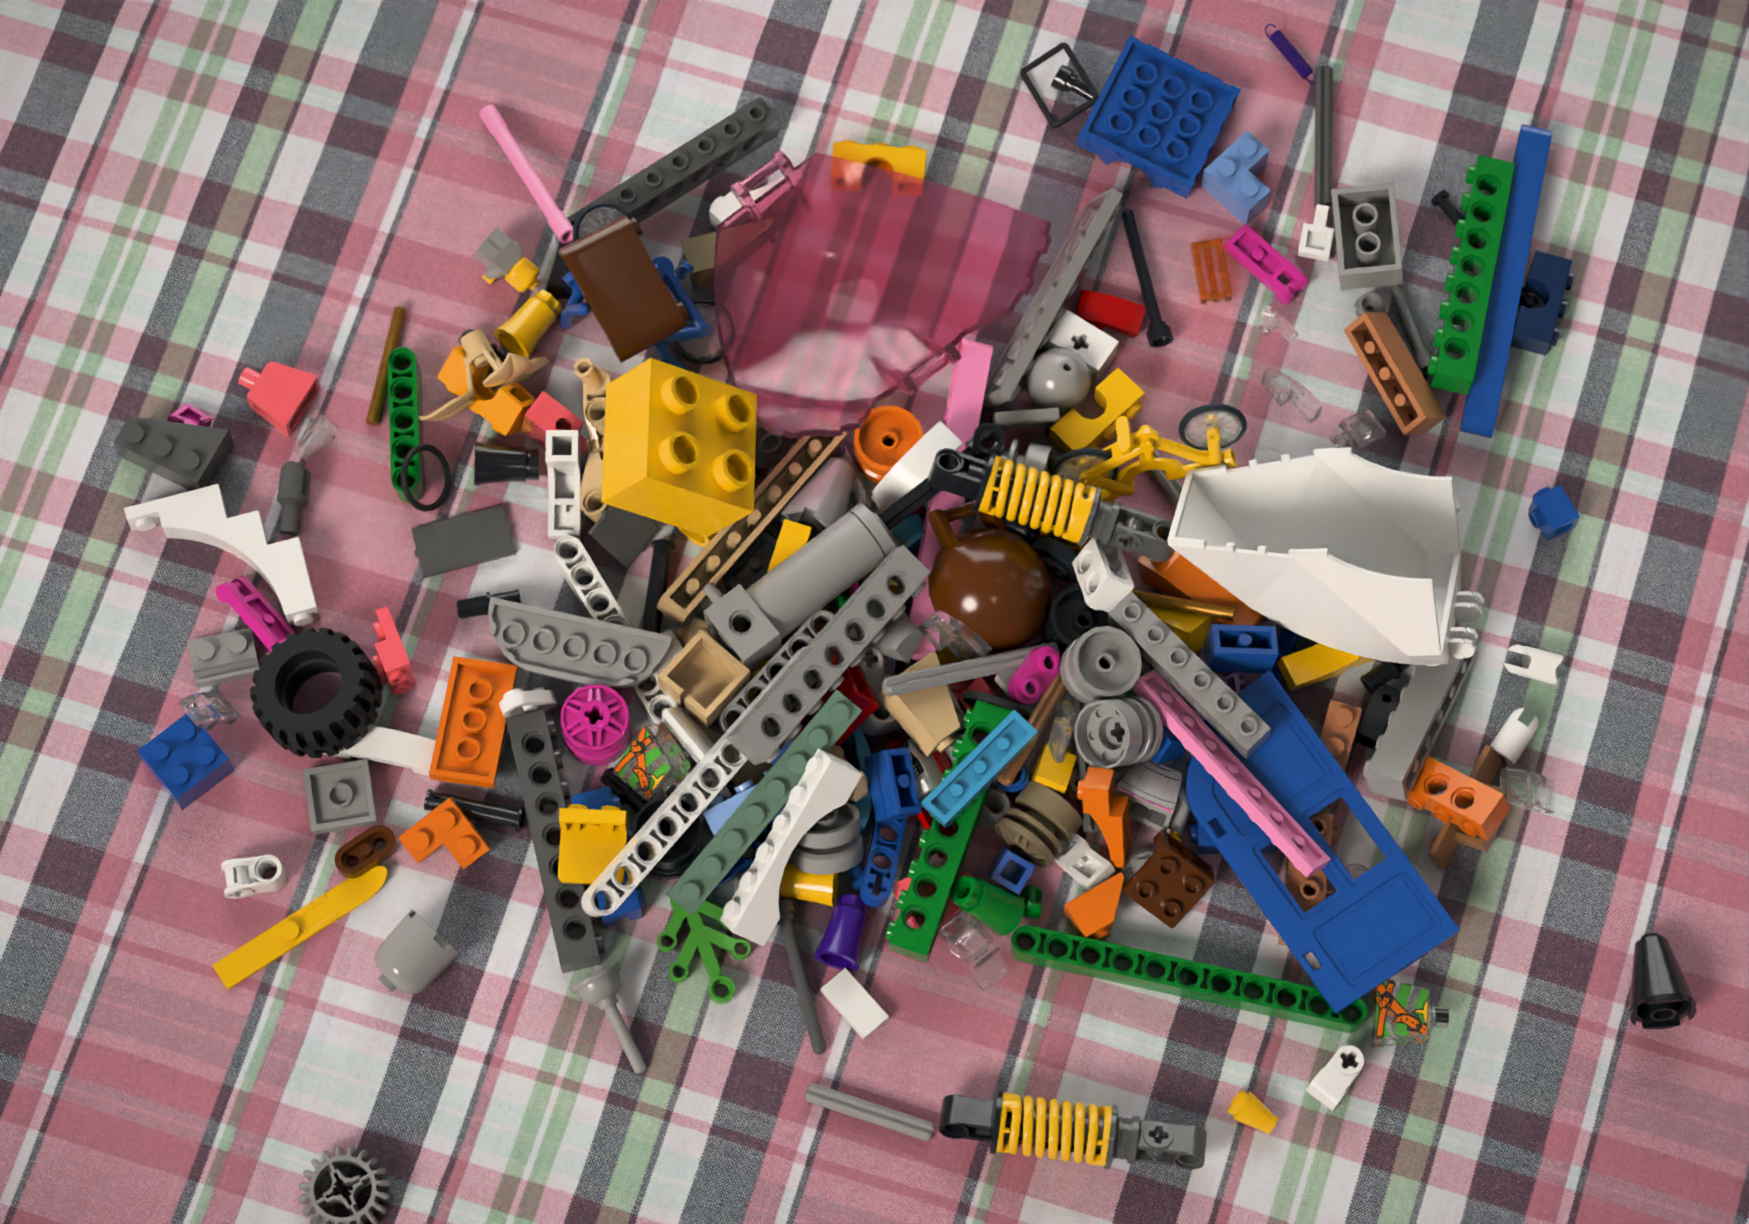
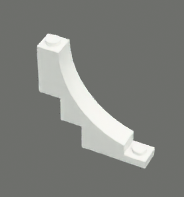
(203, 518)

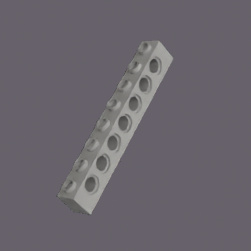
(749, 733)

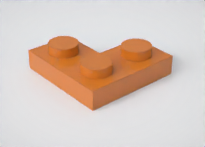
(449, 827)

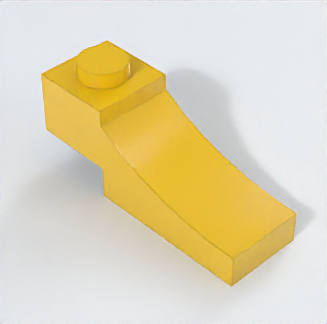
(1316, 665)

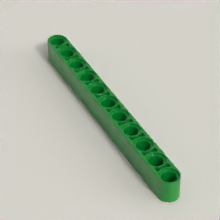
(1170, 981)

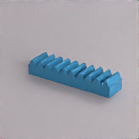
(980, 769)

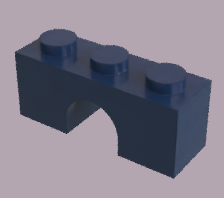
(1548, 279)

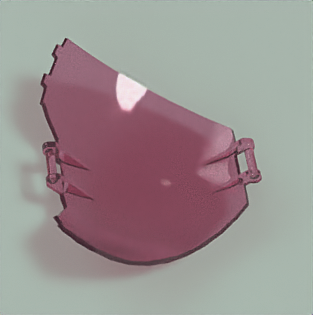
(856, 284)

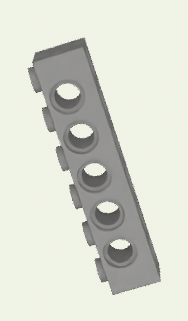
(1190, 676)

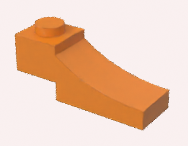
(1107, 810)

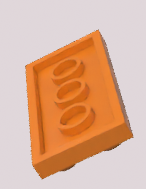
(472, 723)

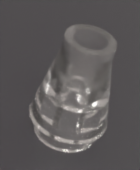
(316, 437)

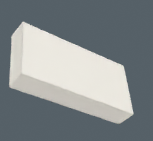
(854, 1004)

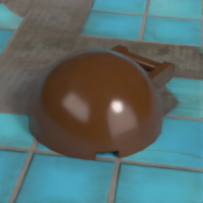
(988, 579)

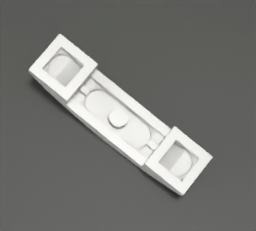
(392, 748)

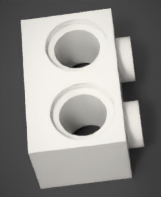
(1102, 575)

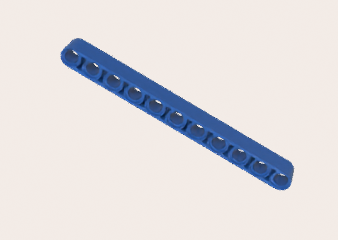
(1514, 247)

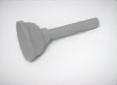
(601, 990)

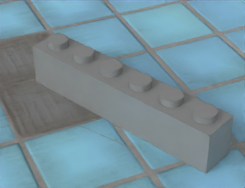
(1414, 727)

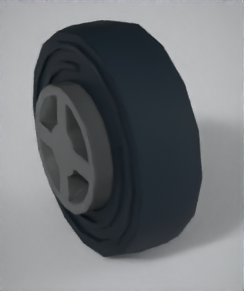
(1057, 557)

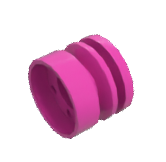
(606, 739)

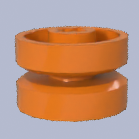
(884, 440)

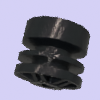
(684, 849)

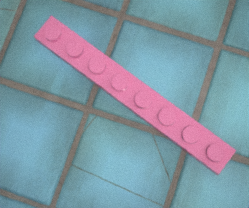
(1232, 774)

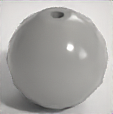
(1059, 380)

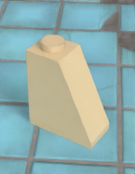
(925, 713)

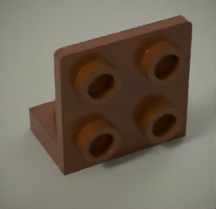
(1170, 880)

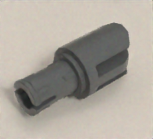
(293, 496)

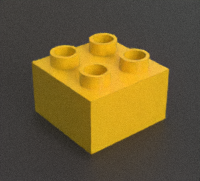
(679, 447)

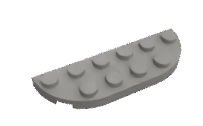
(576, 646)

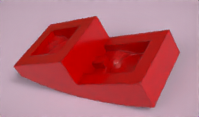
(1110, 312)

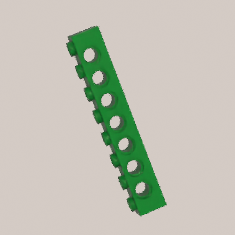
(1496, 178)
(919, 942)

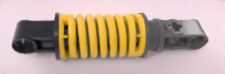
(1049, 502)
(1070, 1130)

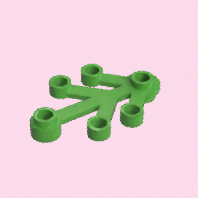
(702, 937)

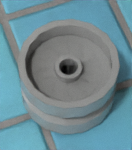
(1100, 665)
(831, 843)

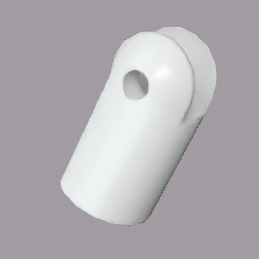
(1536, 664)
(1514, 737)

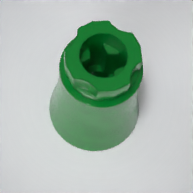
(991, 905)

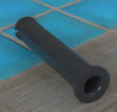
(657, 584)
(479, 810)

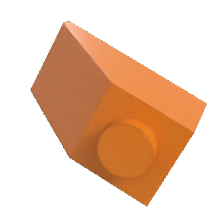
(1095, 910)

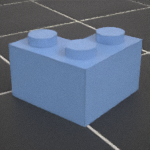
(1233, 178)

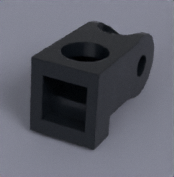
(1376, 716)

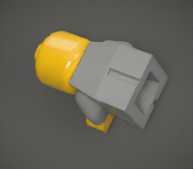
(505, 259)

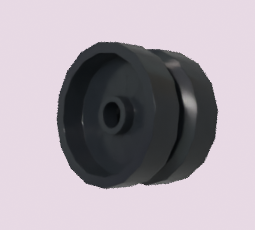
(1070, 618)

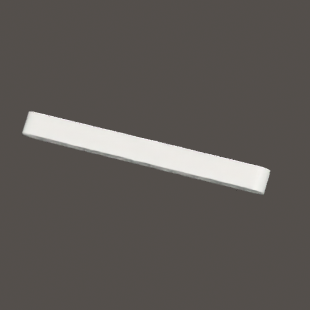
(598, 592)
(674, 813)

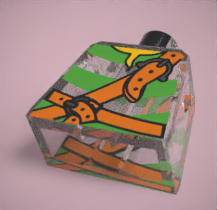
(653, 763)
(1404, 1014)

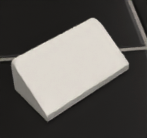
(687, 732)

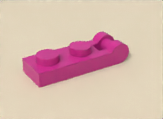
(1265, 264)
(254, 610)

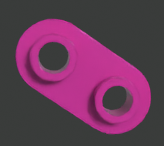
(1034, 672)

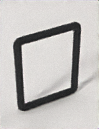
(1086, 80)

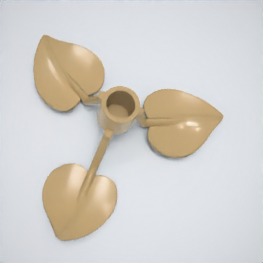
(479, 352)

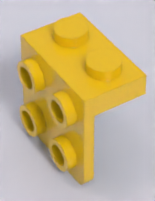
(590, 842)

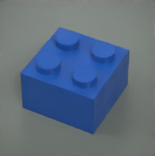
(185, 761)

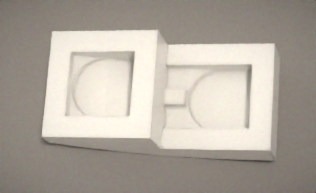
(1083, 863)

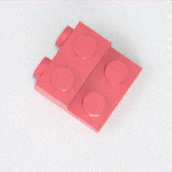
(391, 659)

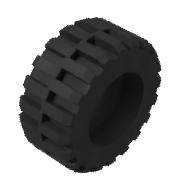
(290, 667)

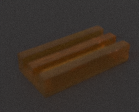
(1214, 295)

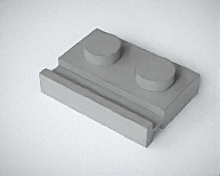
(223, 657)

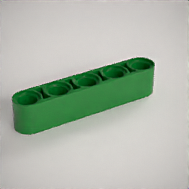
(401, 411)

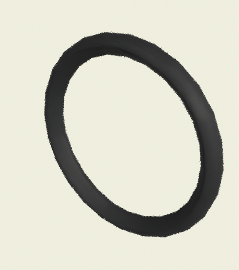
(447, 477)
(972, 696)

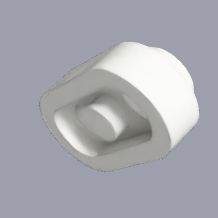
(521, 702)

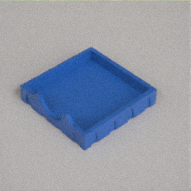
(1158, 116)

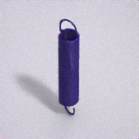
(1291, 54)

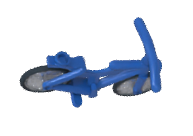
(697, 341)

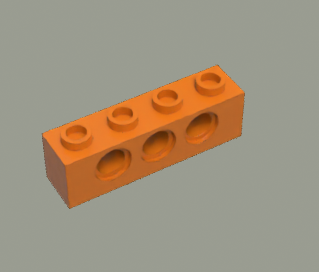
(1479, 819)

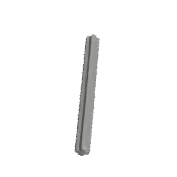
(958, 671)

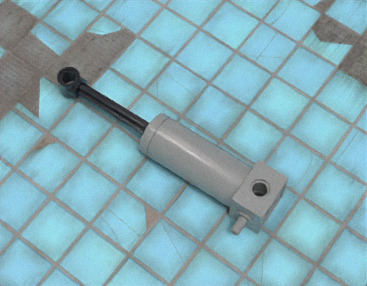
(817, 571)

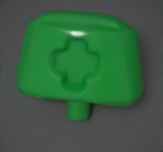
(1033, 904)

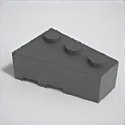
(174, 450)

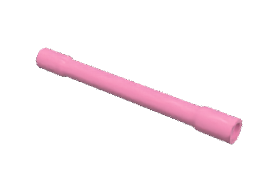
(556, 218)

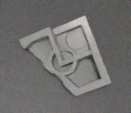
(899, 639)

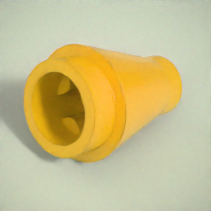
(1252, 1112)

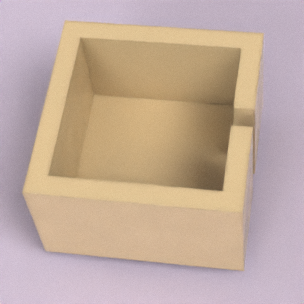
(704, 678)

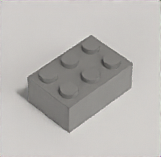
(1367, 236)

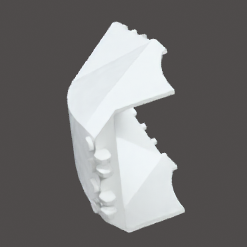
(1335, 552)

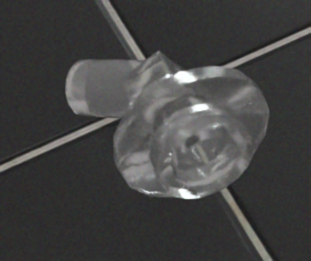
(1270, 319)

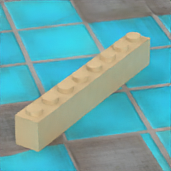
(731, 542)

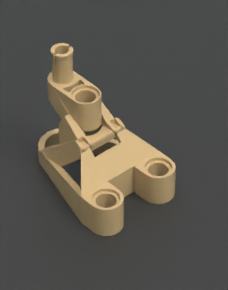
(594, 412)

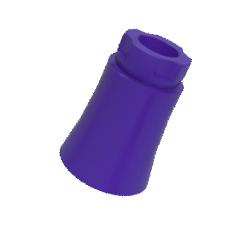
(844, 934)

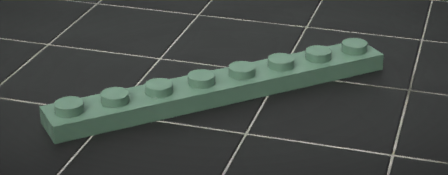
(762, 803)

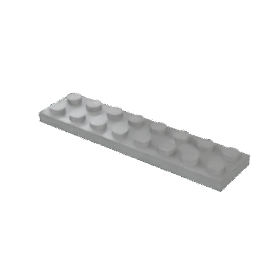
(1047, 302)

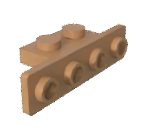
(1451, 835)

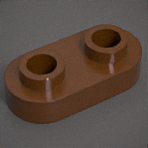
(364, 850)

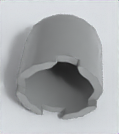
(413, 955)

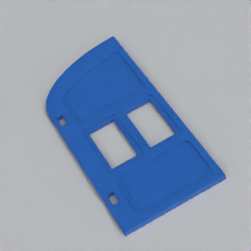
(1370, 922)

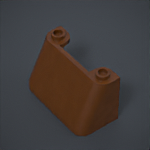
(624, 288)

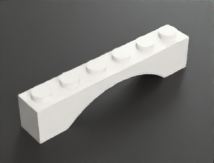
(821, 789)

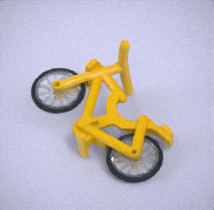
(1202, 429)

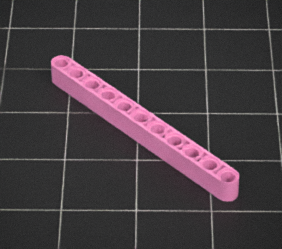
(962, 419)

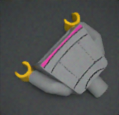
(1154, 795)

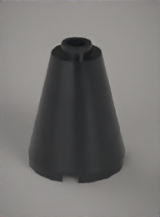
(1658, 986)

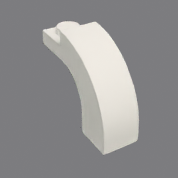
(913, 466)
(564, 483)

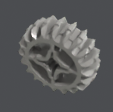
(331, 1199)

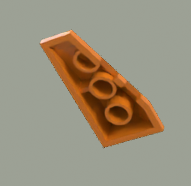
(1184, 580)

